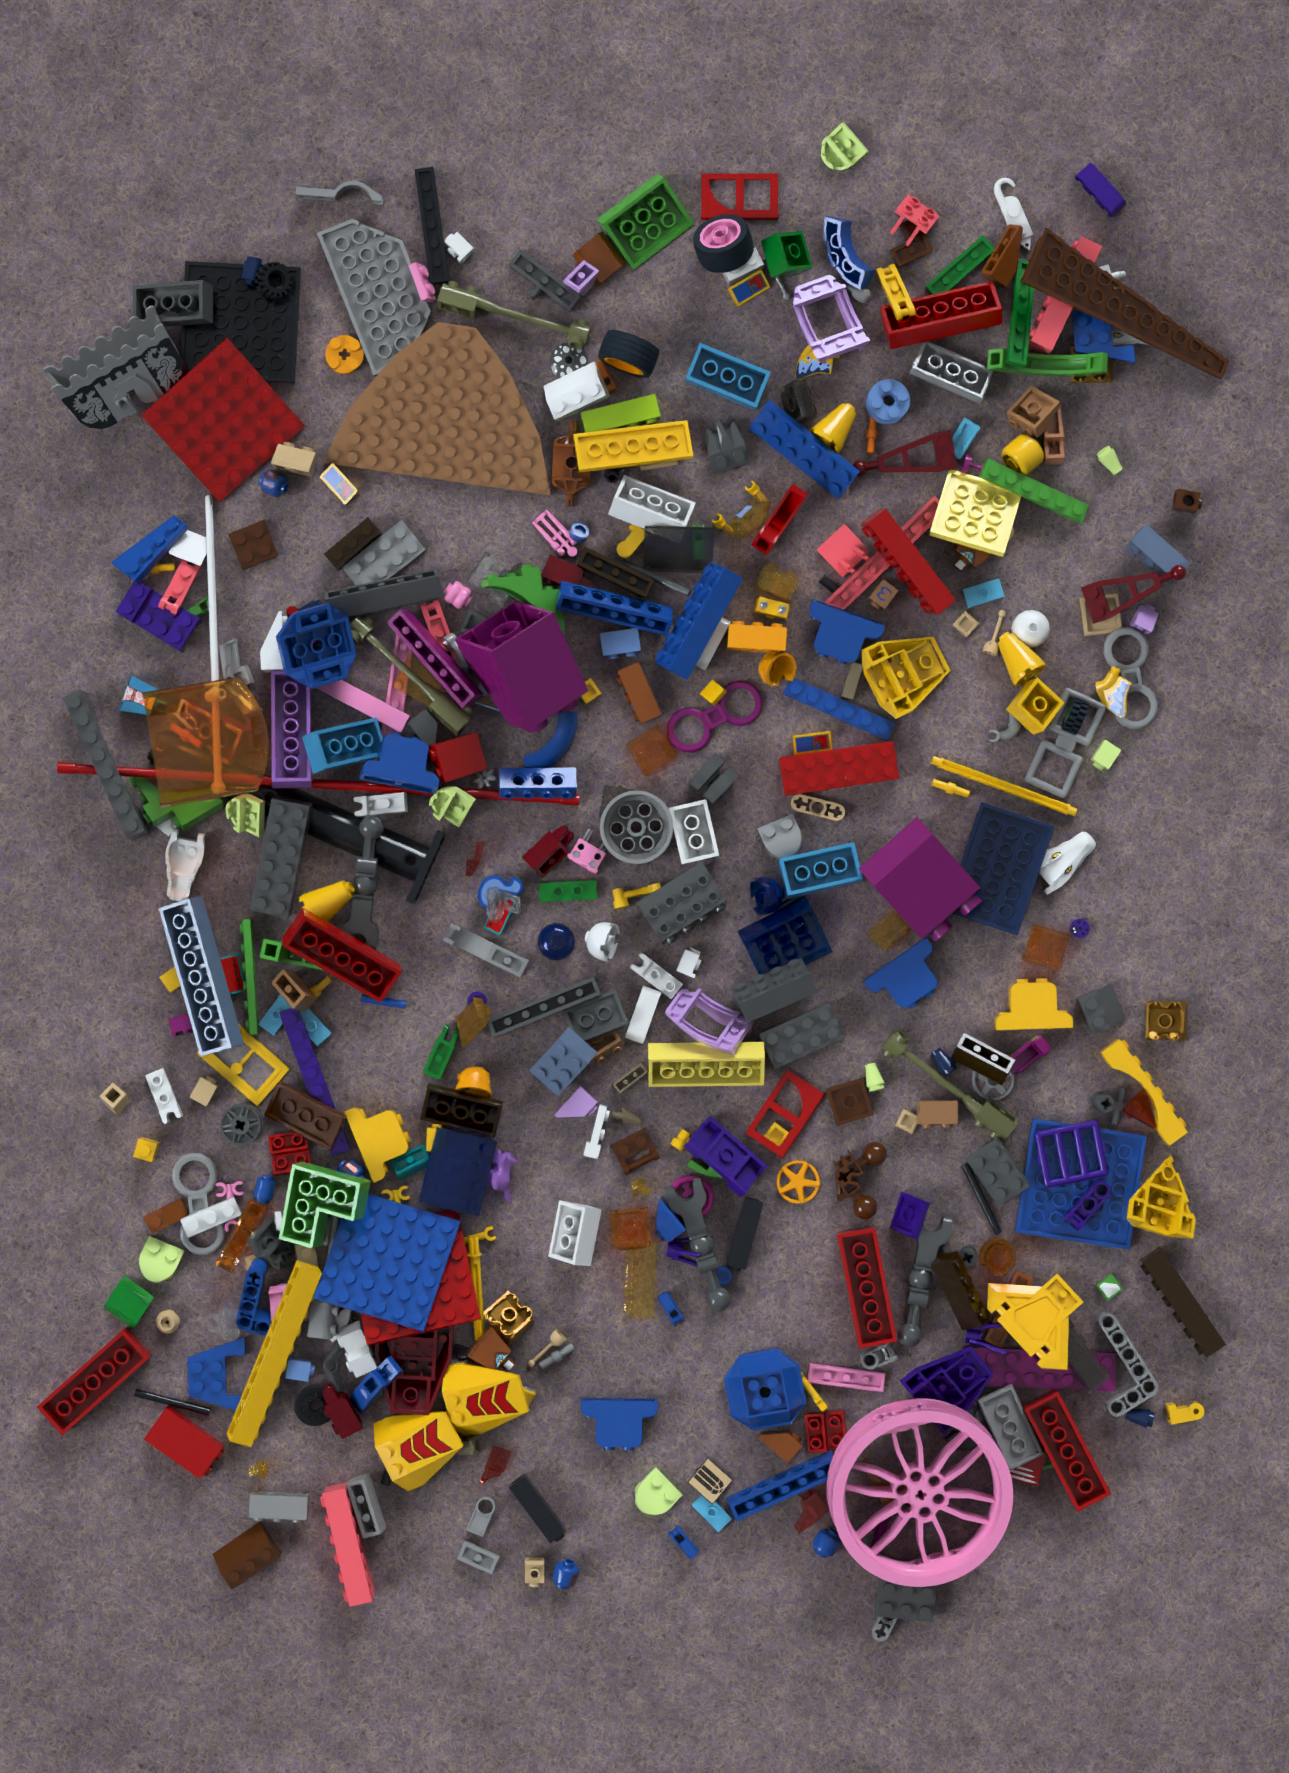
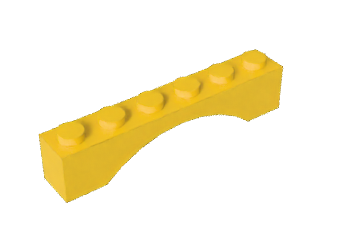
(1168, 1125)

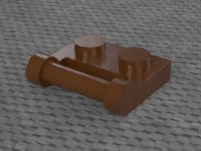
(632, 1145)

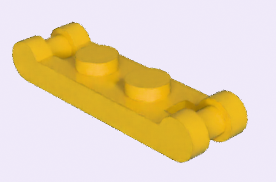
(895, 291)

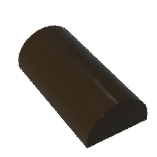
(461, 1110)

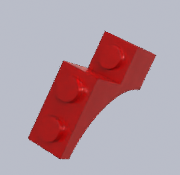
(779, 519)

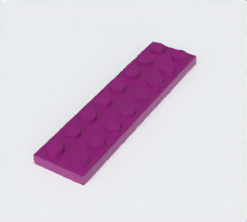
(1023, 1372)

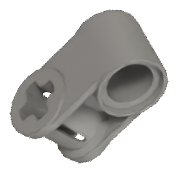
(880, 1356)

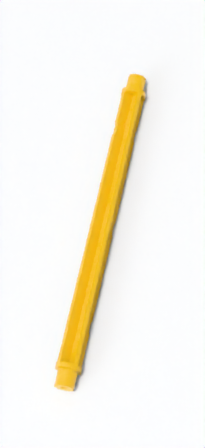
(1003, 785)

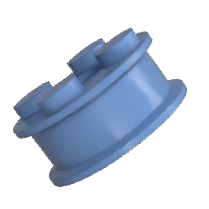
(896, 393)

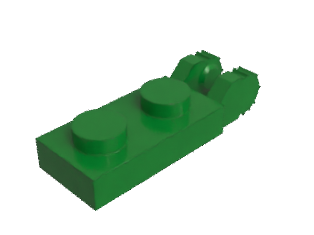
(440, 1054)

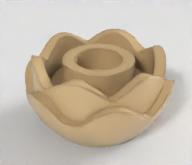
(173, 1319)

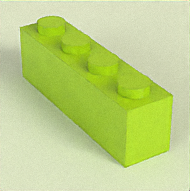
(622, 414)

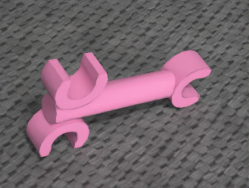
(230, 1190)

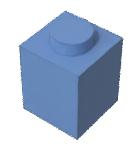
(300, 1369)

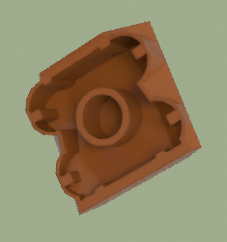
(602, 256)

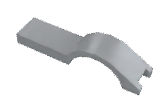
(332, 195)
(486, 950)

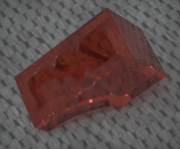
(812, 1509)

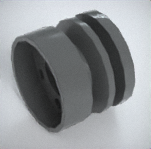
(244, 1112)

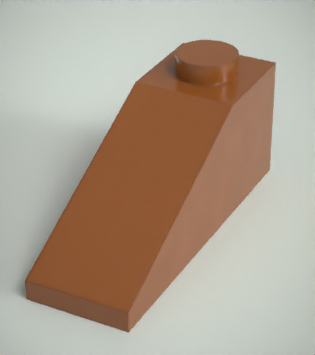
(1004, 258)

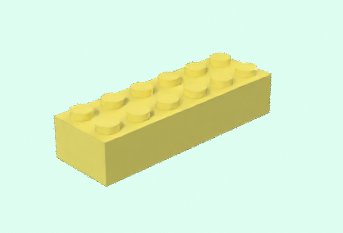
(703, 1066)

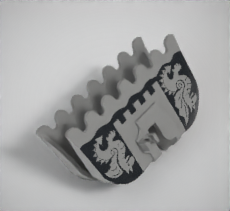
(99, 380)

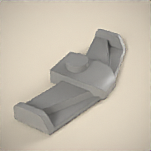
(231, 663)

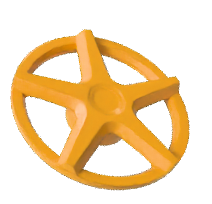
(798, 1181)

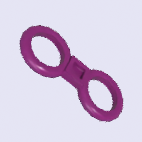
(714, 717)

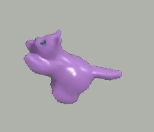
(500, 1174)

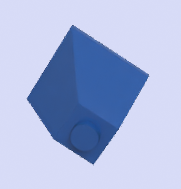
(667, 1222)

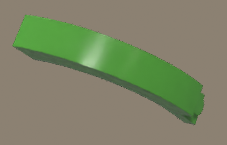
(1051, 365)

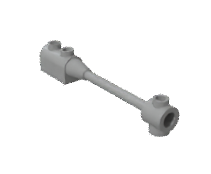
(322, 1314)

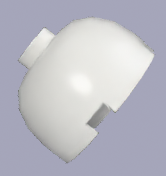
(1031, 628)
(601, 940)

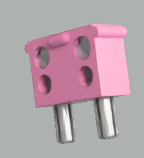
(585, 857)

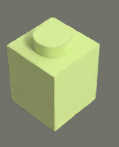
(1105, 755)

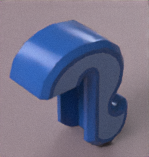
(514, 887)

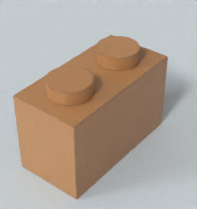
(294, 990)
(937, 1112)

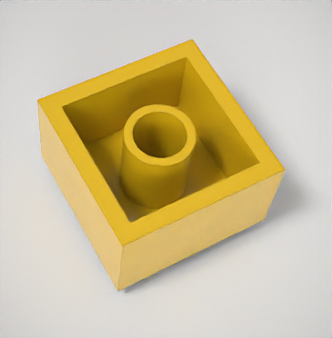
(1035, 705)

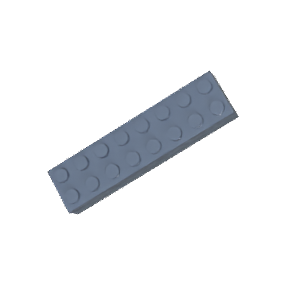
(201, 975)

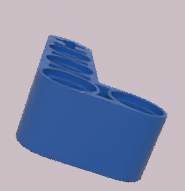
(249, 1315)

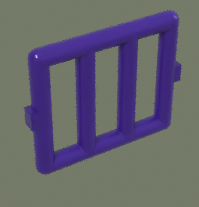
(1066, 1178)

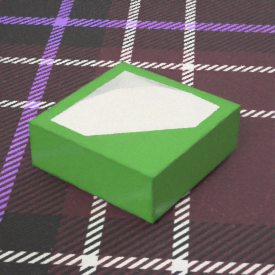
(1109, 1287)

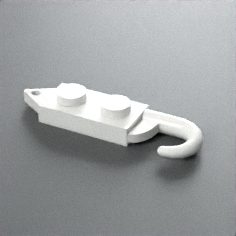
(1013, 211)

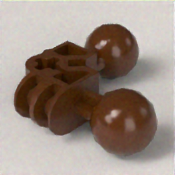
(864, 1205)

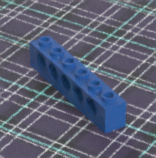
(614, 608)
(780, 1486)

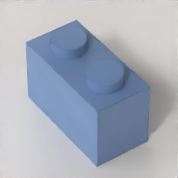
(620, 643)

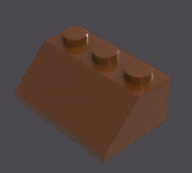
(246, 1555)

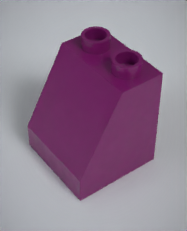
(524, 664)
(921, 880)

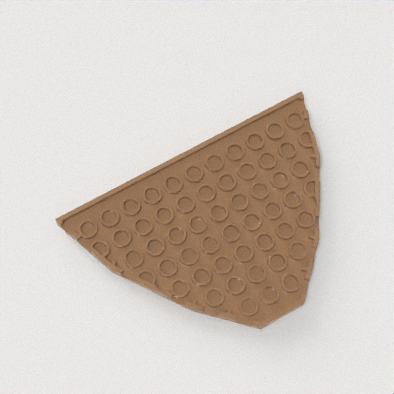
(445, 415)

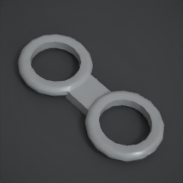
(1132, 673)
(198, 1200)

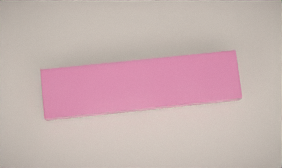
(846, 1377)

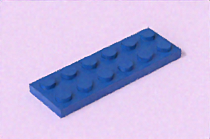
(804, 449)

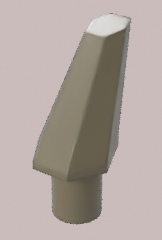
(627, 1117)

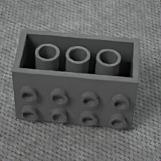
(683, 903)

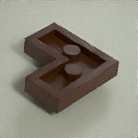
(918, 248)

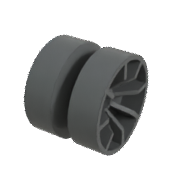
(717, 782)

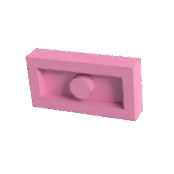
(424, 287)

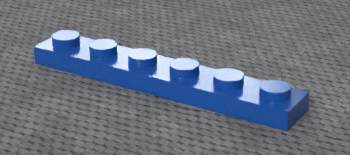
(839, 709)

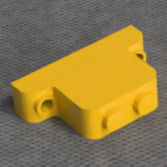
(1032, 1007)
(378, 1138)

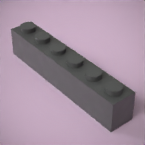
(386, 593)
(543, 1007)

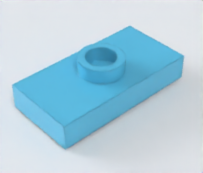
(964, 436)
(983, 593)
(272, 1021)
(316, 1029)
(712, 1513)

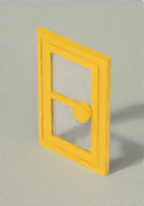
(249, 1067)

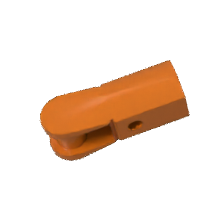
(606, 375)

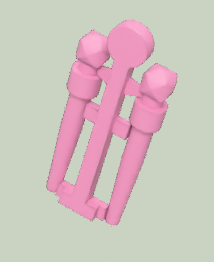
(572, 551)

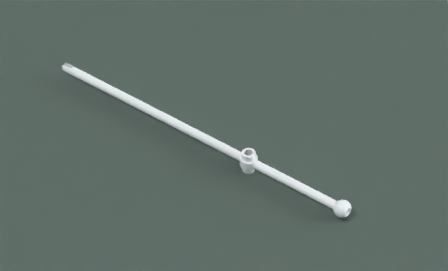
(211, 588)

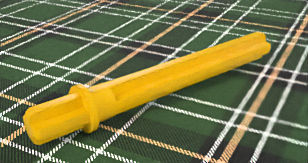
(474, 1261)

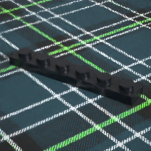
(431, 225)

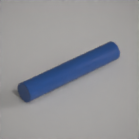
(385, 1002)

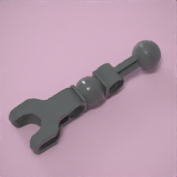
(365, 884)
(701, 1242)
(922, 1278)

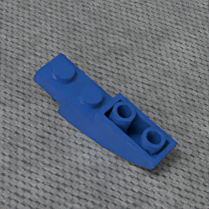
(374, 1384)

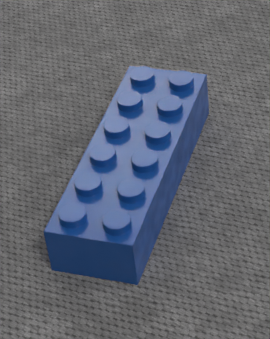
(698, 620)

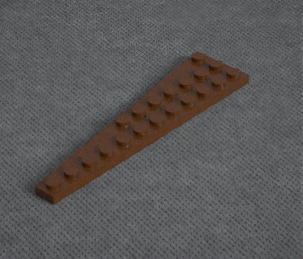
(1081, 284)

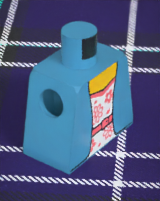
(132, 699)

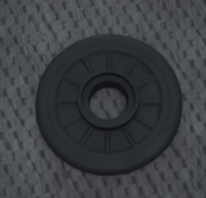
(302, 1406)

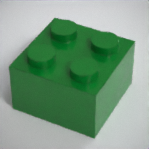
(786, 254)

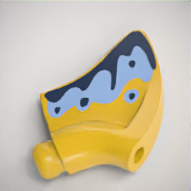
(809, 365)
(1114, 692)

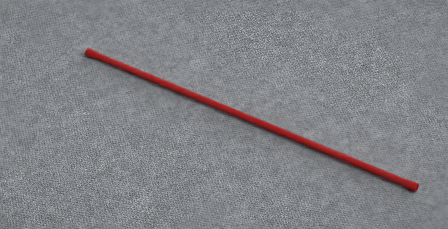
(73, 768)

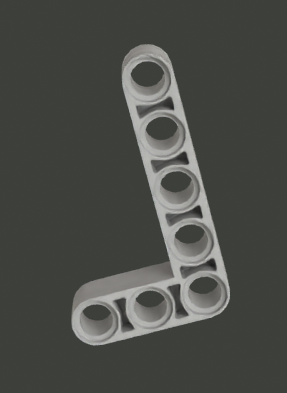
(1130, 1363)

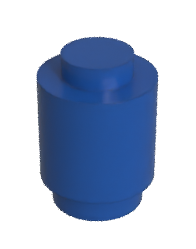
(264, 1189)

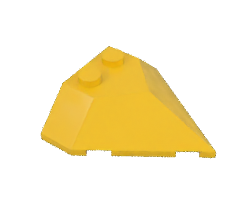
(1162, 1204)

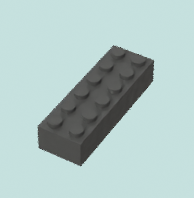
(281, 856)

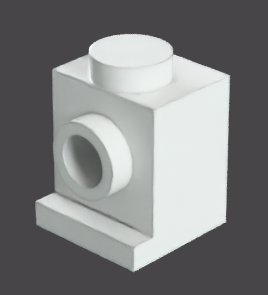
(458, 247)
(689, 962)

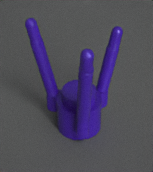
(675, 1250)
(974, 1337)

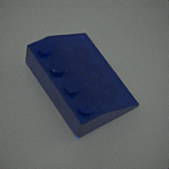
(784, 937)
(458, 1171)

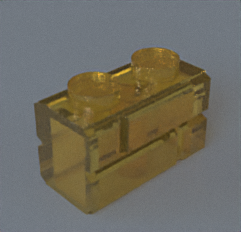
(777, 582)

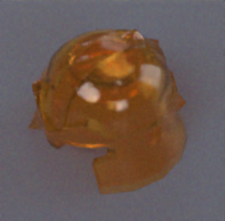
(997, 1256)

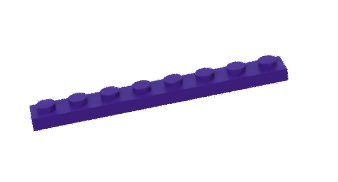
(310, 1067)

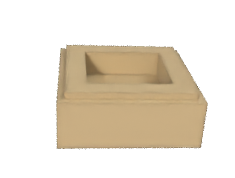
(965, 624)
(907, 1121)

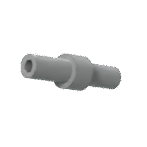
(557, 1356)

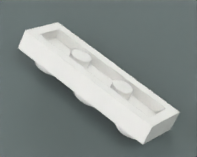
(210, 1217)

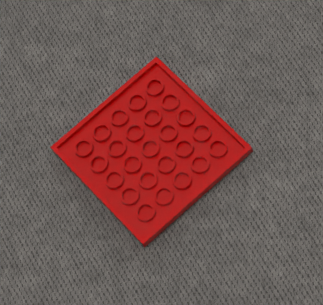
(222, 419)
(454, 1302)

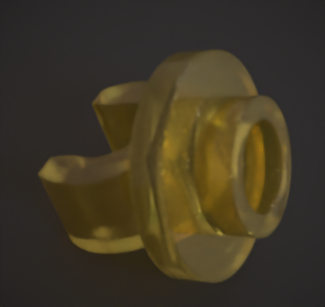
(638, 1187)
(260, 1469)

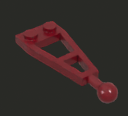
(943, 451)
(1097, 601)

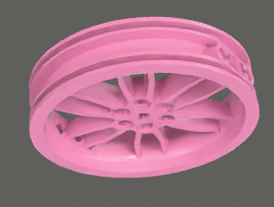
(938, 1566)

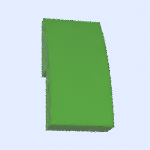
(699, 1168)

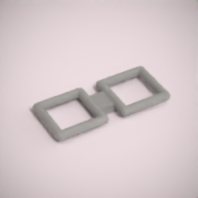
(1065, 744)

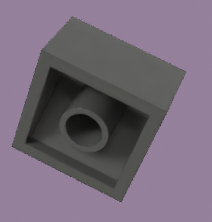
(1100, 1009)

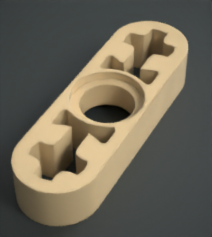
(805, 799)

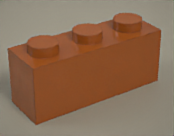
(638, 693)

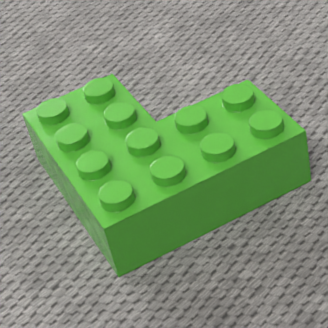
(313, 1196)

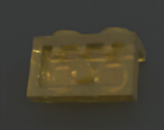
(888, 929)

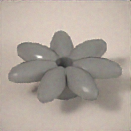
(484, 778)

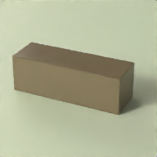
(852, 680)
(630, 1078)

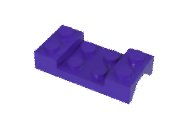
(142, 609)
(725, 1155)

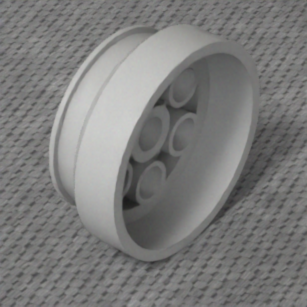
(658, 812)

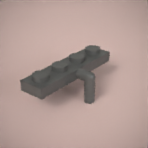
(544, 281)

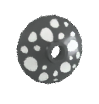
(560, 353)

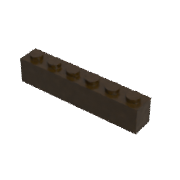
(1182, 1302)

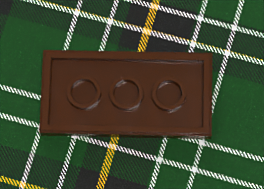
(305, 1115)

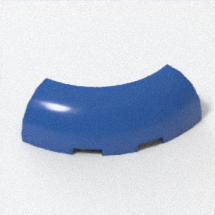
(842, 253)
(557, 745)

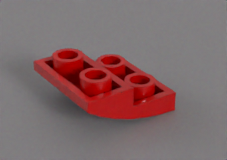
(288, 1150)
(825, 1430)

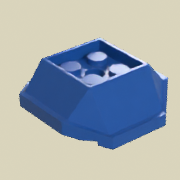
(334, 647)
(765, 1369)

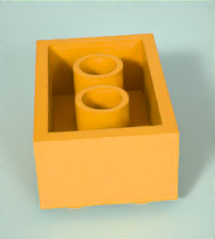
(756, 637)

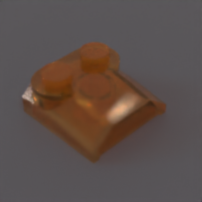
(651, 750)
(1045, 947)
(630, 1229)

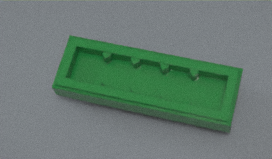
(568, 891)

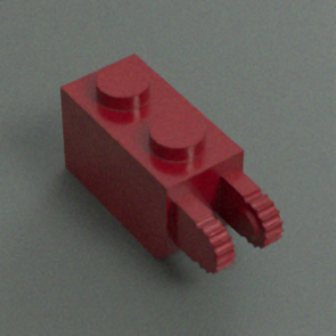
(560, 570)
(549, 850)
(341, 1411)

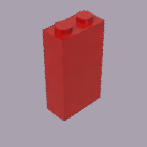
(185, 1442)

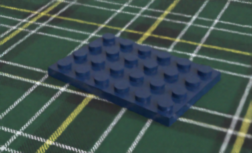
(1005, 862)

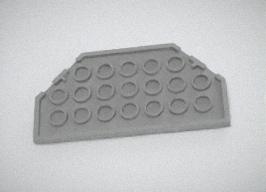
(375, 288)

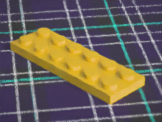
(633, 446)

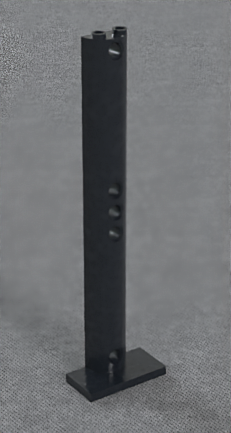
(342, 831)

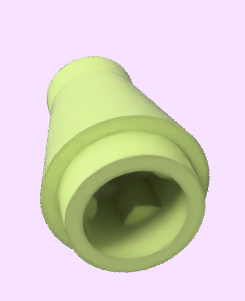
(1109, 459)
(873, 1078)

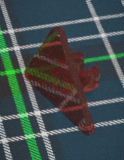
(1140, 1109)

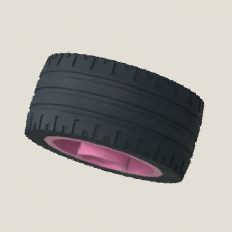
(723, 243)

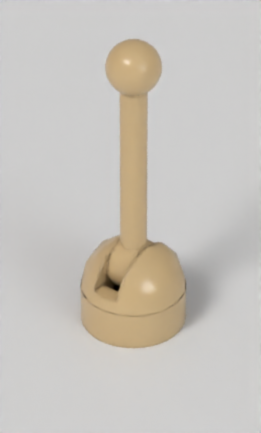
(992, 646)
(556, 1339)

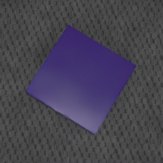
(909, 1215)

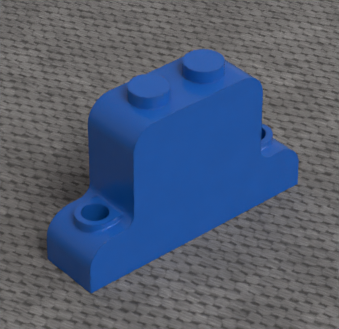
(841, 631)
(401, 764)
(906, 976)
(619, 1420)

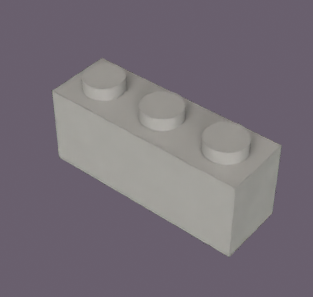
(366, 1505)
(279, 1506)

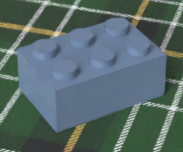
(1154, 551)
(563, 1061)

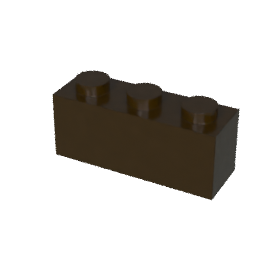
(352, 543)
(982, 1058)

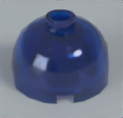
(767, 895)
(556, 941)

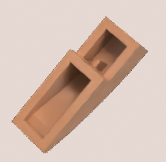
(1053, 441)

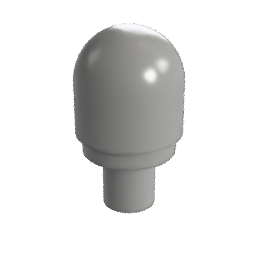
(860, 295)

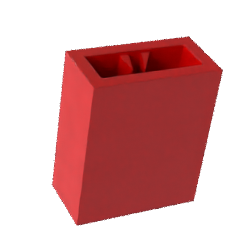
(457, 757)

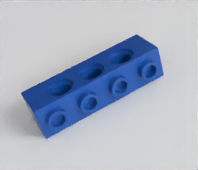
(530, 776)

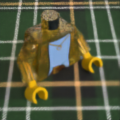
(749, 517)

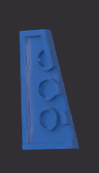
(149, 551)

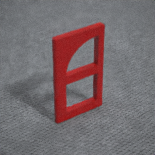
(711, 207)
(810, 1099)

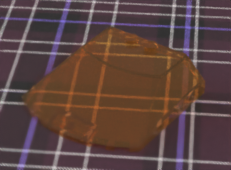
(206, 741)

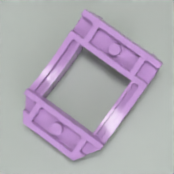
(837, 344)
(735, 1023)

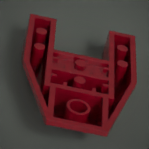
(423, 1370)

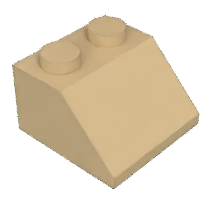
(294, 459)

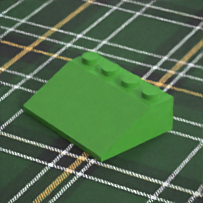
(645, 221)

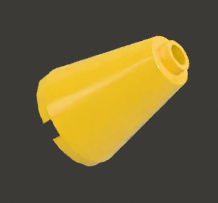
(835, 426)
(1019, 659)
(328, 900)

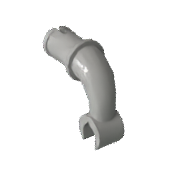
(450, 643)
(1012, 731)

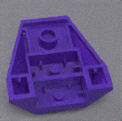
(951, 1379)

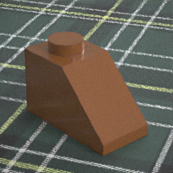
(165, 1216)
(782, 1443)

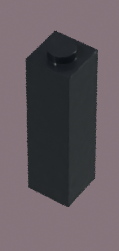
(744, 1233)
(537, 1508)

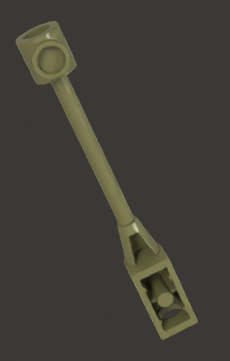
(468, 302)
(443, 705)
(986, 1113)

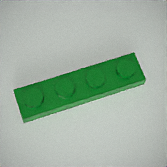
(961, 266)

